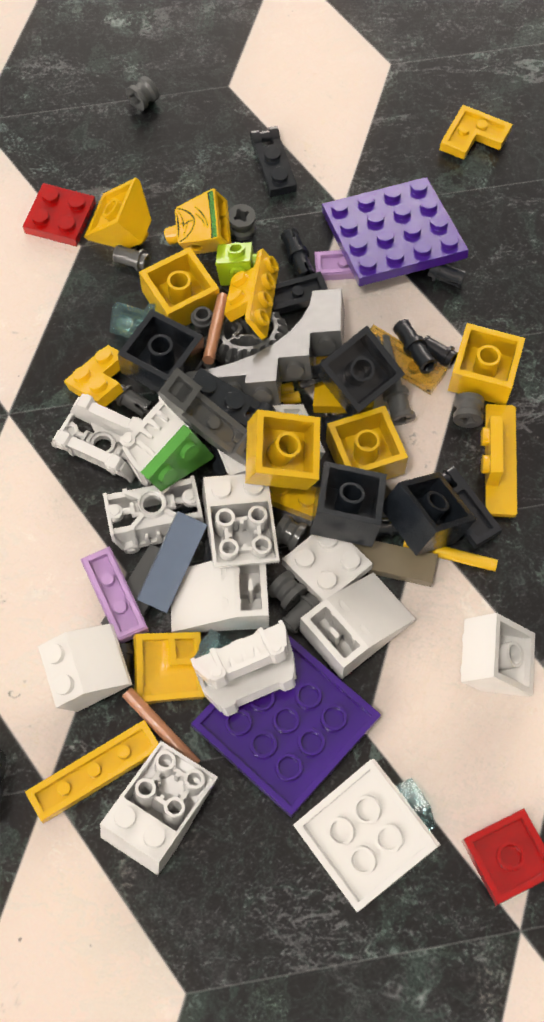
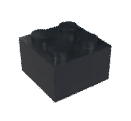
(158, 349)
(359, 371)
(348, 504)
(427, 513)

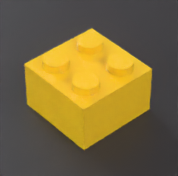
(179, 286)
(486, 363)
(368, 443)
(282, 450)

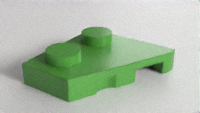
(177, 459)

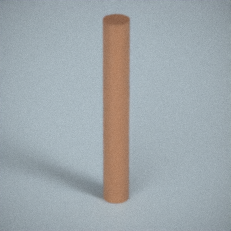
(215, 329)
(158, 724)

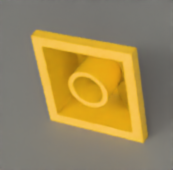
(121, 217)

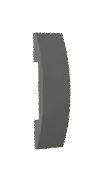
(204, 416)

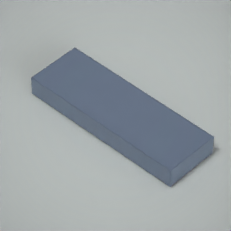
(171, 561)

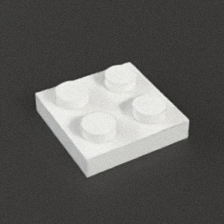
(326, 565)

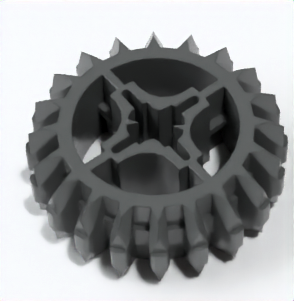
(240, 341)

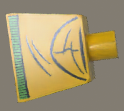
(201, 223)

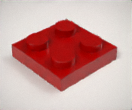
(59, 214)
(507, 856)

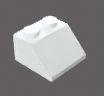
(498, 655)
(84, 667)

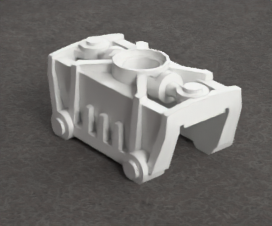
(106, 425)
(150, 437)
(148, 526)
(247, 669)

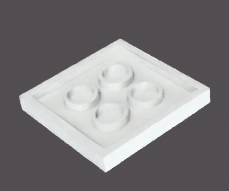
(366, 835)

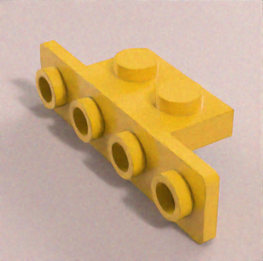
(253, 294)
(500, 460)

